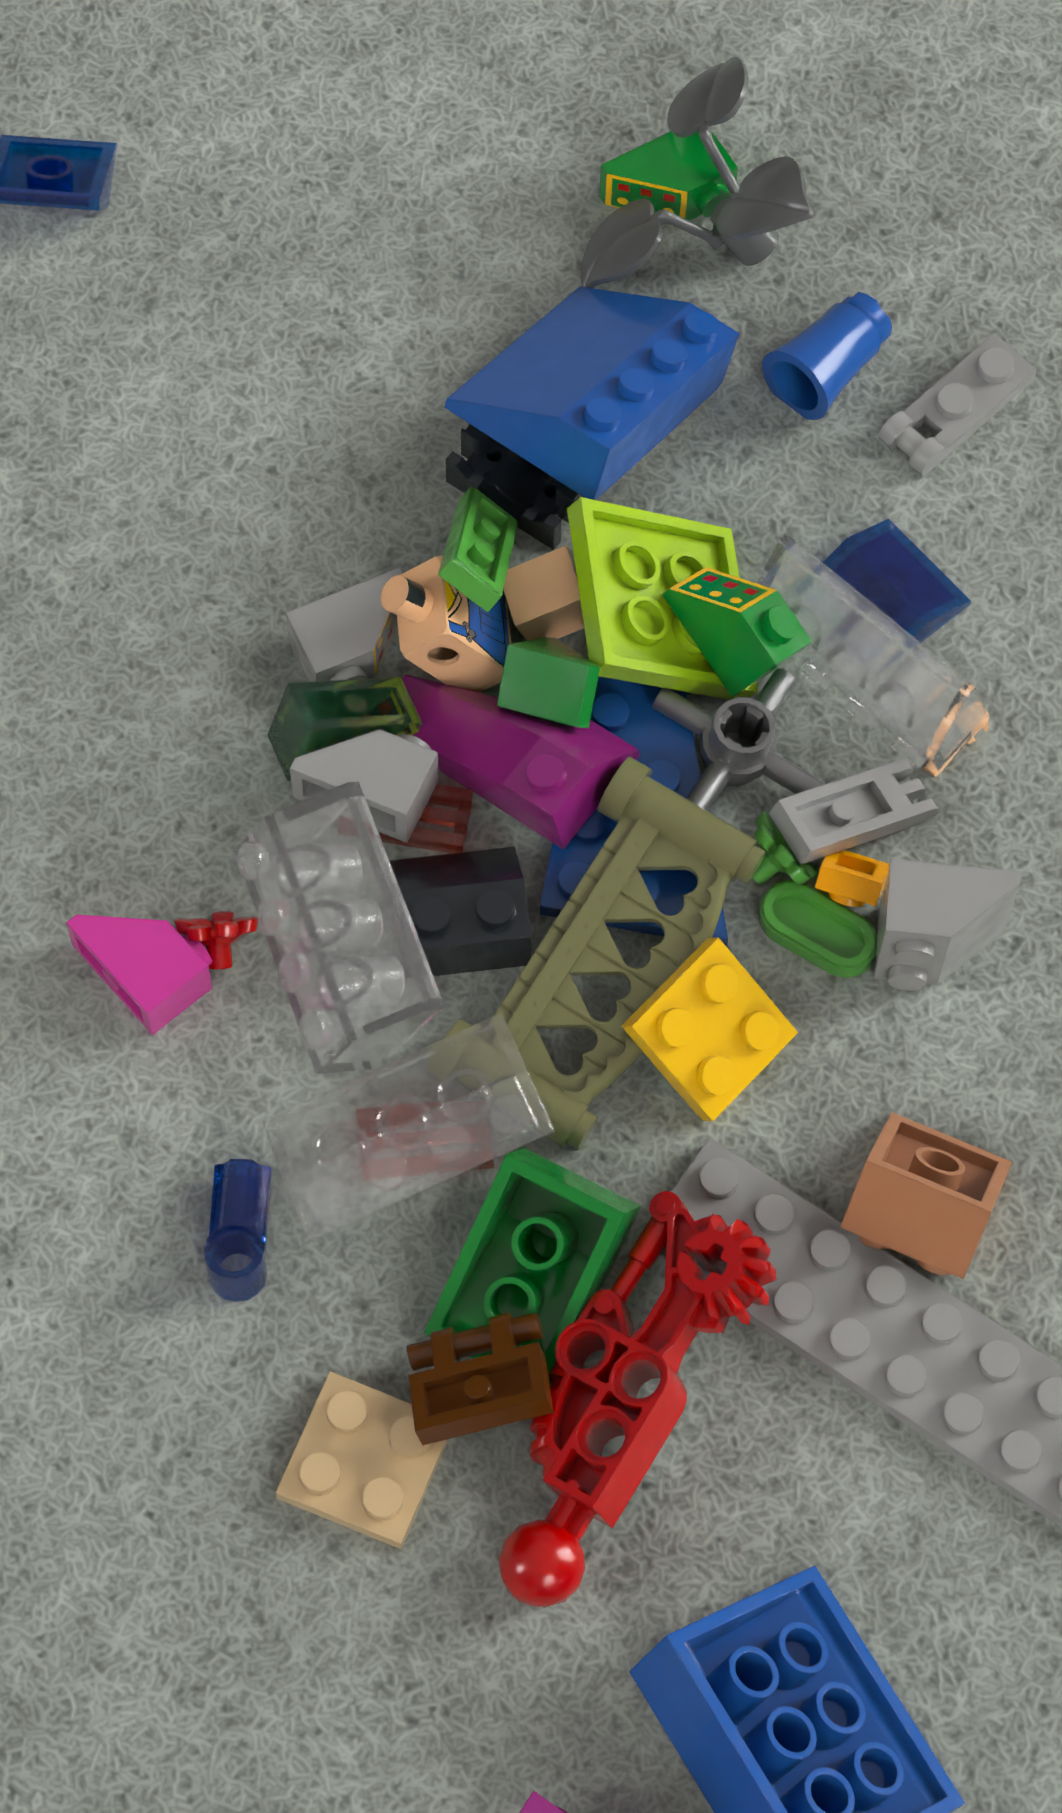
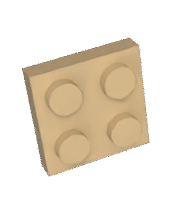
(361, 1462)

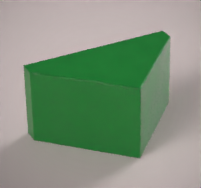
(549, 681)

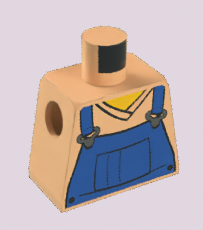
(446, 629)

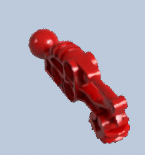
(593, 1405)

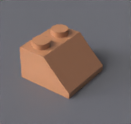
(925, 1196)

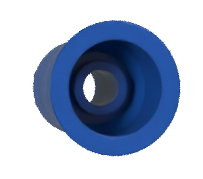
(826, 355)

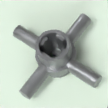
(722, 755)

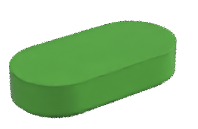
(818, 929)

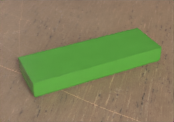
(478, 549)

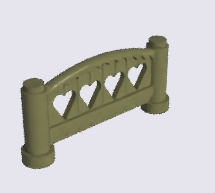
(652, 833)

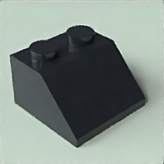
(468, 909)

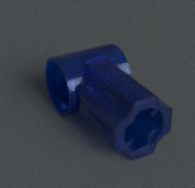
(238, 1227)

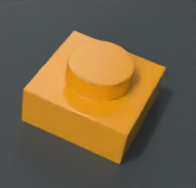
(852, 878)

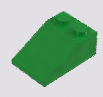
(535, 1248)

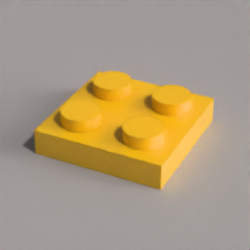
(710, 1029)

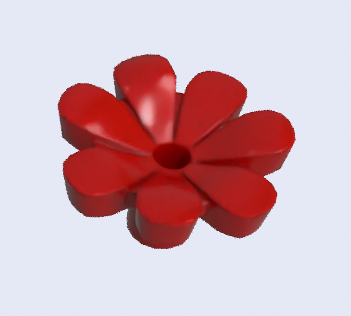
(217, 934)

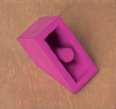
(144, 964)

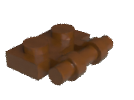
(480, 1391)

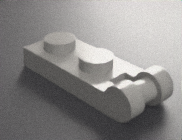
(958, 404)

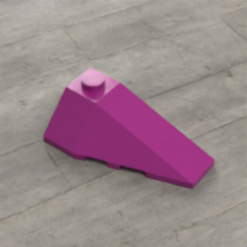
(518, 761)

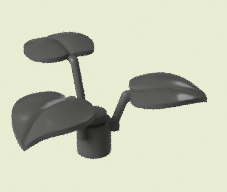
(744, 222)

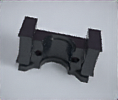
(512, 484)

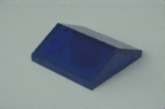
(56, 172)
(898, 579)

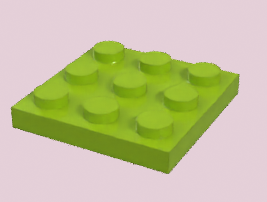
(622, 570)

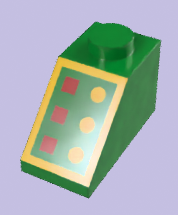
(670, 174)
(737, 626)

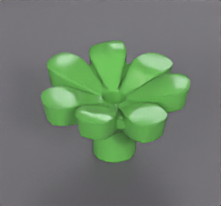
(778, 854)

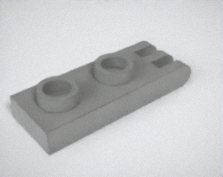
(851, 811)

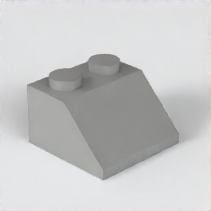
(938, 919)

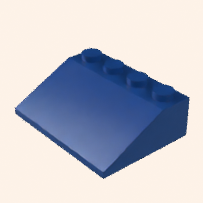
(598, 384)
(790, 1710)

